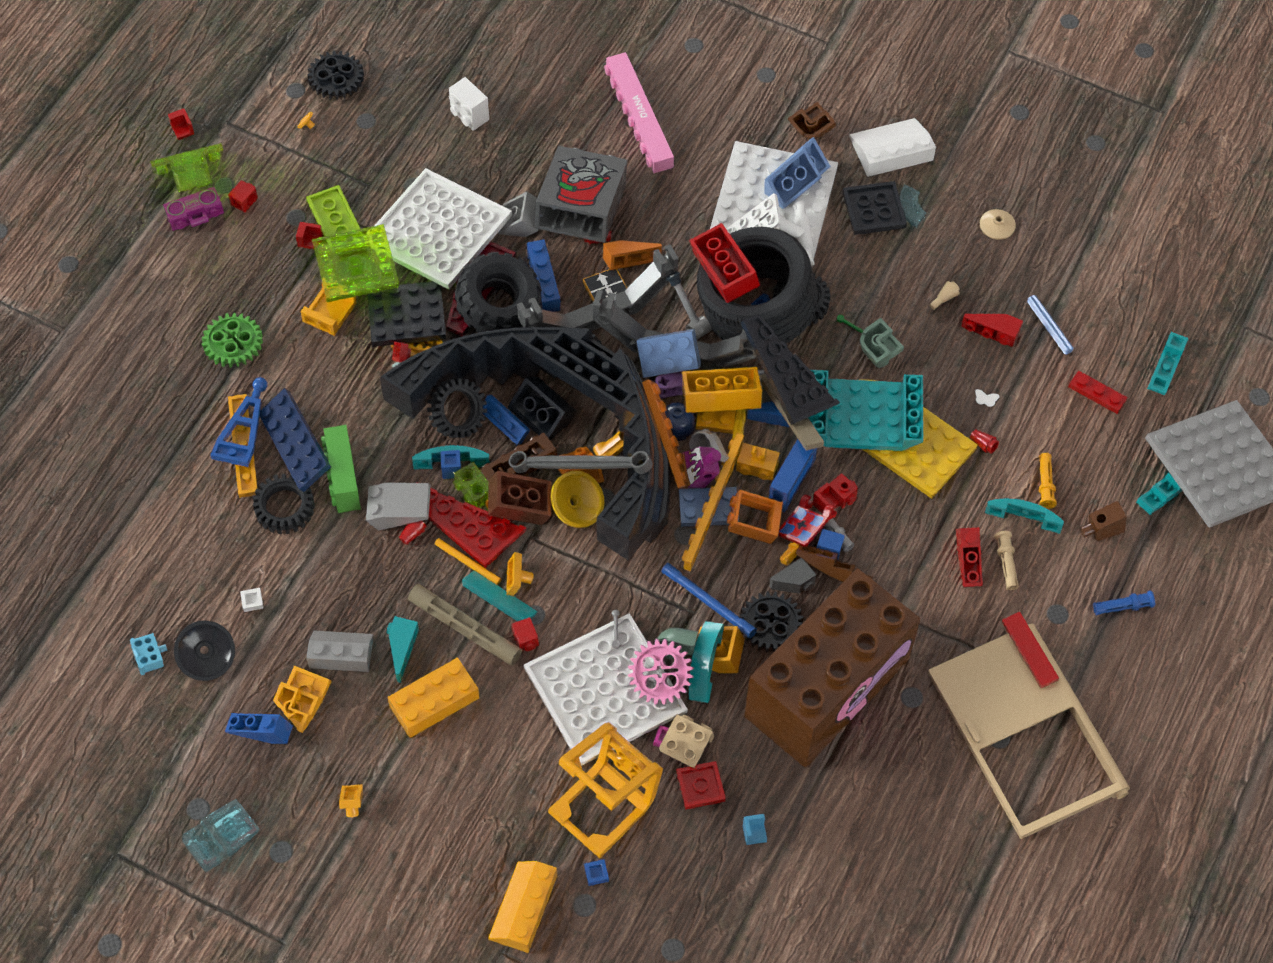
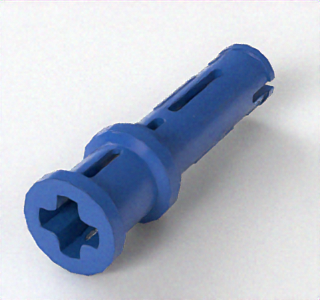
(1132, 602)

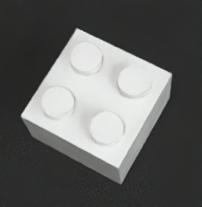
(468, 103)

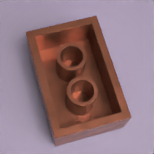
(519, 498)

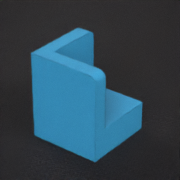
(754, 829)

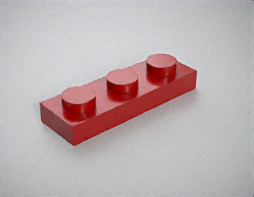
(400, 352)
(1097, 392)

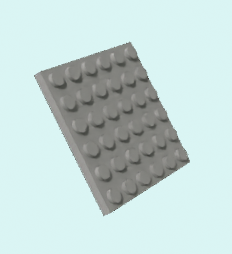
(1218, 462)

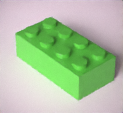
(342, 473)

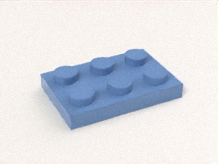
(692, 502)

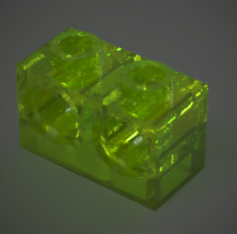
(477, 484)

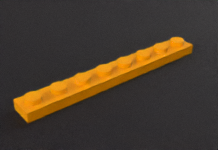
(710, 507)

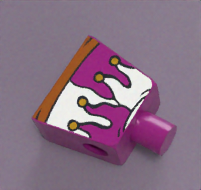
(701, 466)

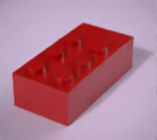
(724, 263)

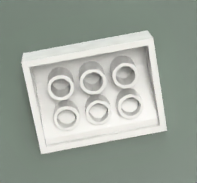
(893, 146)

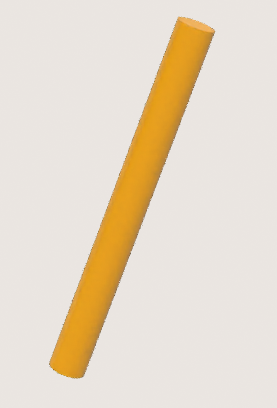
(467, 561)

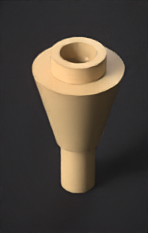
(948, 292)

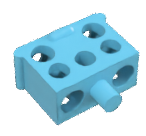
(147, 653)

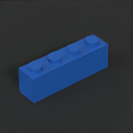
(541, 264)

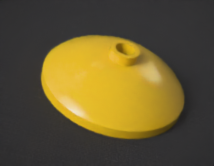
(584, 493)

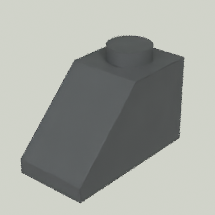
(794, 578)

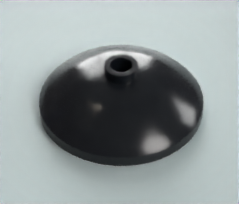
(209, 665)

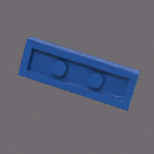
(505, 420)

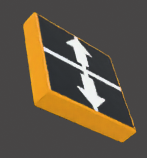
(607, 281)

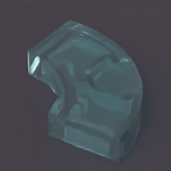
(913, 212)

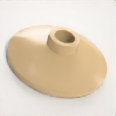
(994, 229)

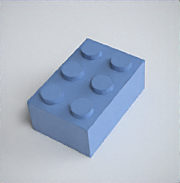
(669, 353)

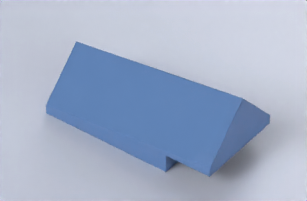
(797, 173)

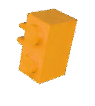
(757, 462)

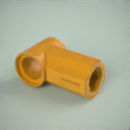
(611, 447)

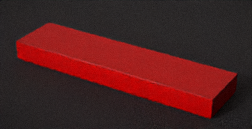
(1030, 650)

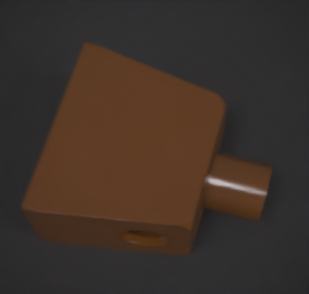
(1105, 522)

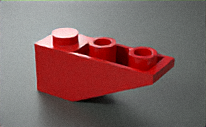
(994, 326)
(969, 556)

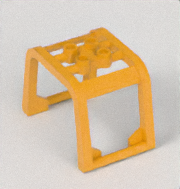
(628, 760)

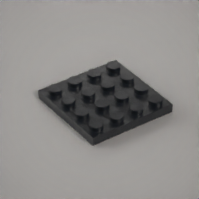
(407, 314)

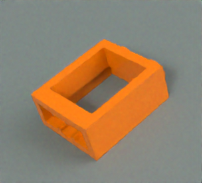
(758, 502)

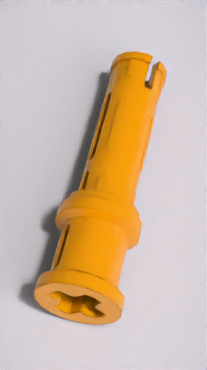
(1047, 487)

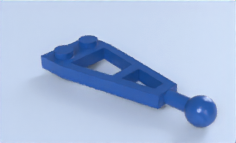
(238, 453)

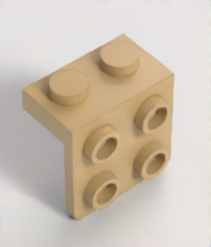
(686, 740)

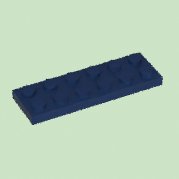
(294, 440)

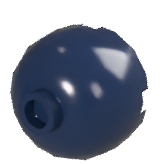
(682, 422)

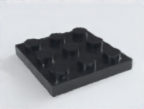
(874, 208)

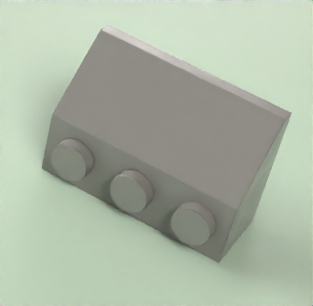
(339, 651)

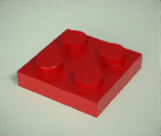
(700, 785)

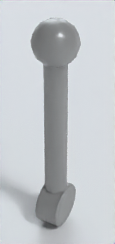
(616, 643)

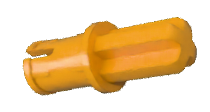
(789, 555)

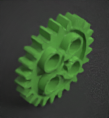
(220, 349)

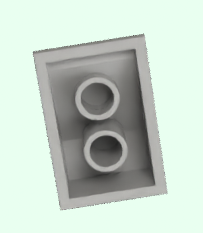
(397, 504)

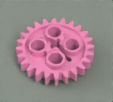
(662, 689)

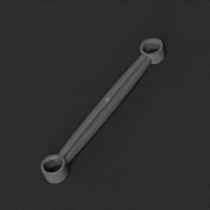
(581, 462)

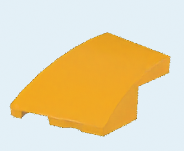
(301, 696)

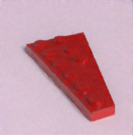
(472, 528)

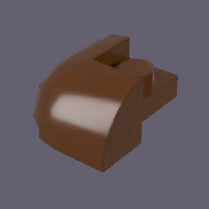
(812, 122)

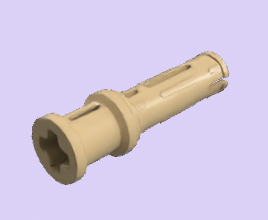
(1006, 551)

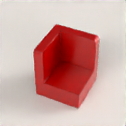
(181, 124)
(306, 233)
(823, 497)

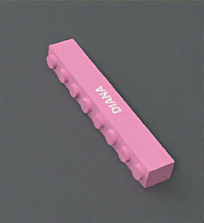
(639, 113)

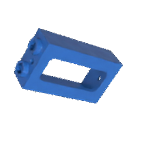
(792, 474)

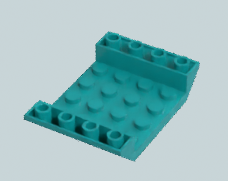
(871, 413)

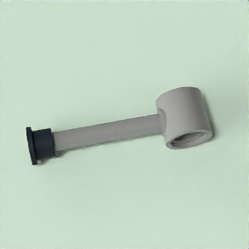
(700, 323)

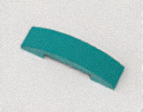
(1167, 363)
(425, 459)
(1025, 509)
(703, 660)

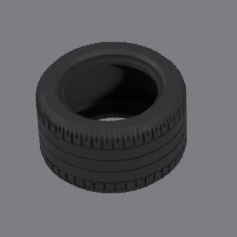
(773, 256)

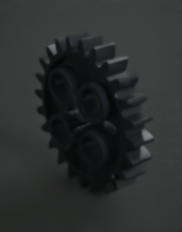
(335, 75)
(773, 606)

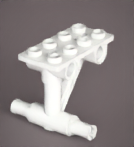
(768, 215)

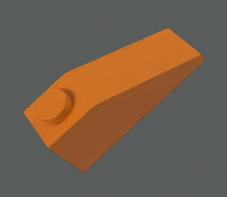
(628, 253)

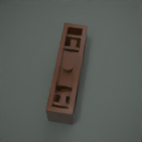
(537, 446)

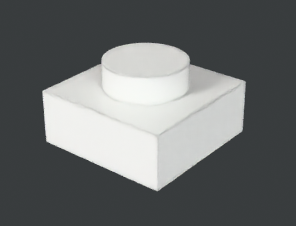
(251, 599)

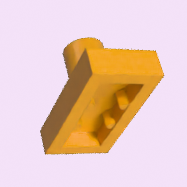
(516, 575)
(351, 799)

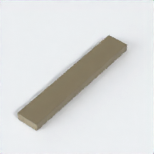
(804, 429)

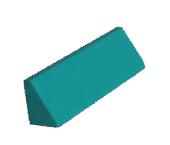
(497, 597)

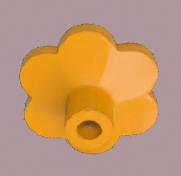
(306, 121)

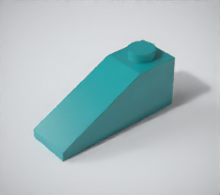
(402, 639)

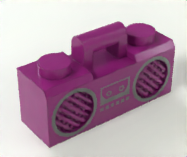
(193, 209)

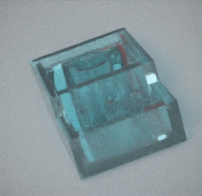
(220, 835)

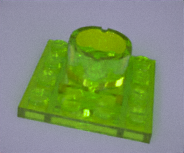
(189, 168)
(355, 263)

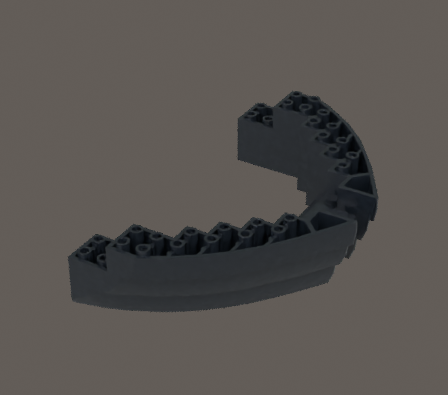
(584, 363)

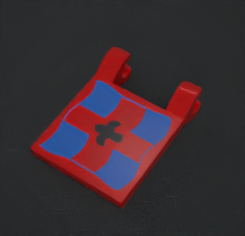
(805, 524)

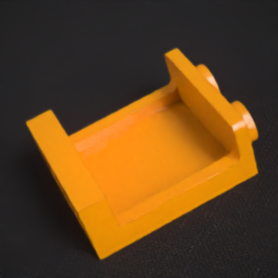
(327, 315)

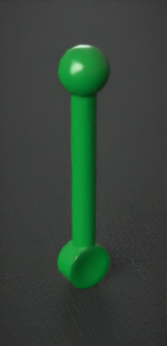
(840, 318)

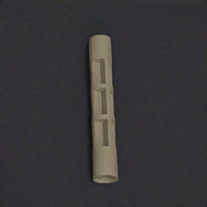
(465, 624)

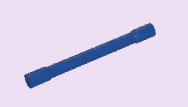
(677, 576)

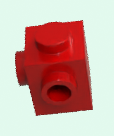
(843, 490)

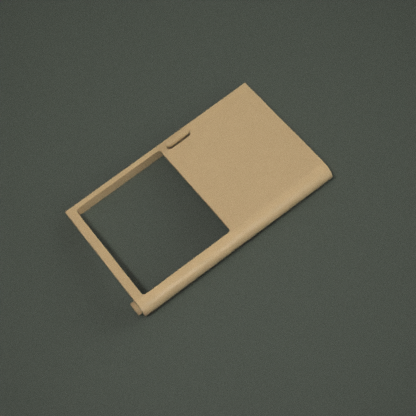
(997, 696)

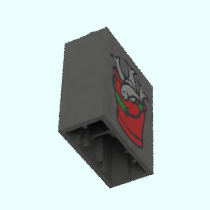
(581, 194)

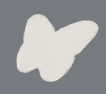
(989, 399)

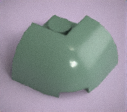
(879, 343)
(681, 637)

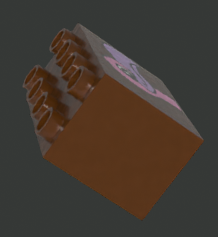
(831, 667)

